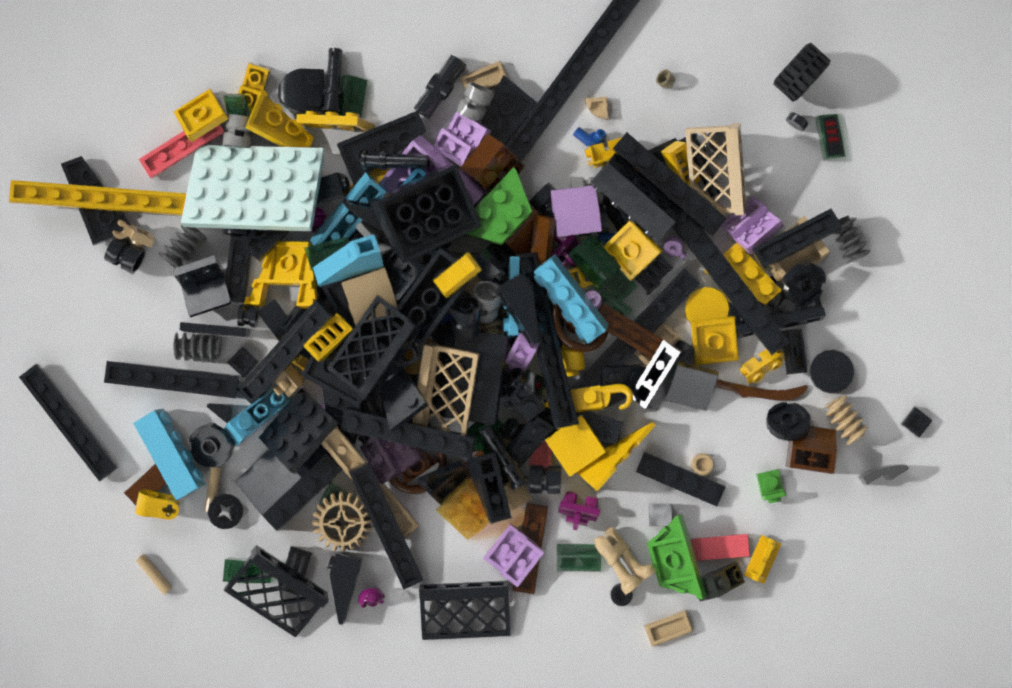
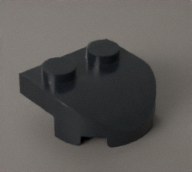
(302, 91)

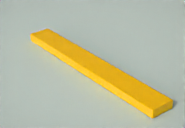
(96, 198)

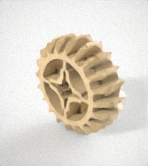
(343, 540)

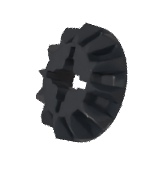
(235, 511)

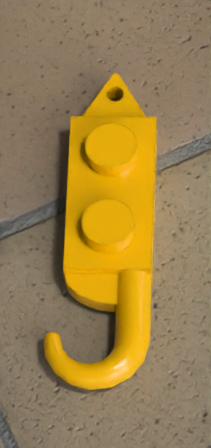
(598, 397)

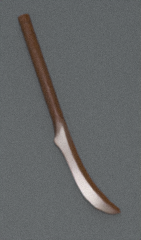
(746, 391)

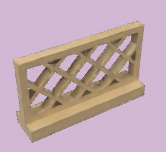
(735, 166)
(427, 382)

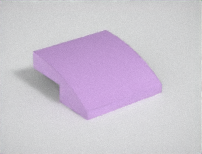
(460, 138)
(576, 211)
(753, 227)
(514, 554)

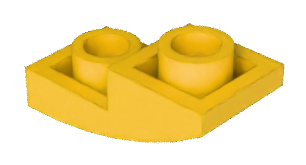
(254, 81)

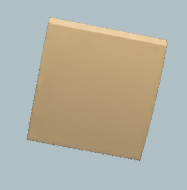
(364, 289)

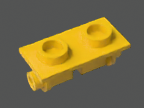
(599, 154)
(756, 370)
(762, 559)

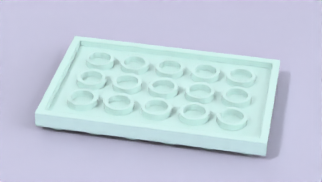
(253, 188)

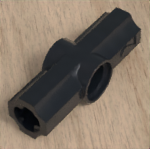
(440, 86)

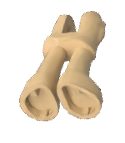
(612, 555)

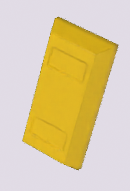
(457, 275)

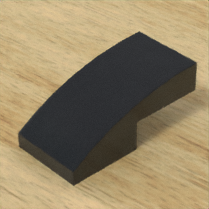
(273, 316)

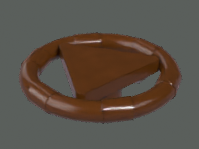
(571, 328)
(420, 467)

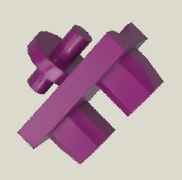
(567, 244)
(578, 513)

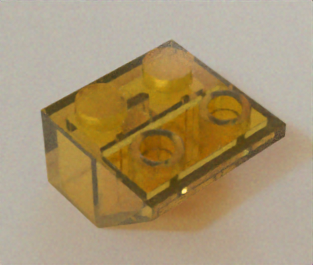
(464, 510)

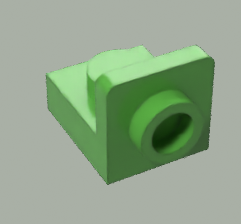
(770, 486)

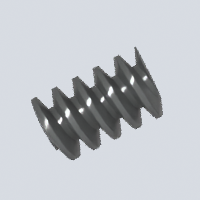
(851, 239)
(182, 246)
(197, 348)

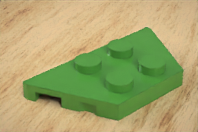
(502, 210)
(675, 559)

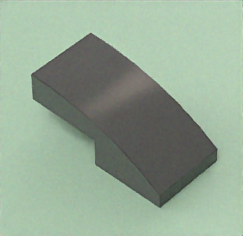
(888, 471)

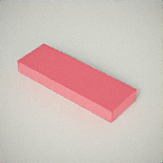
(720, 547)

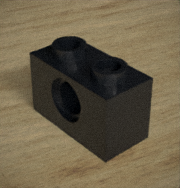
(494, 262)

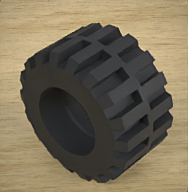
(801, 72)

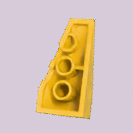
(603, 467)

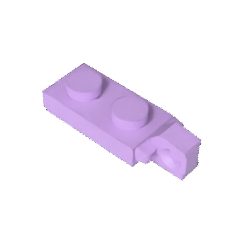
(520, 354)

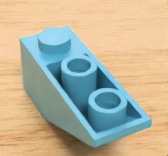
(351, 260)
(256, 416)

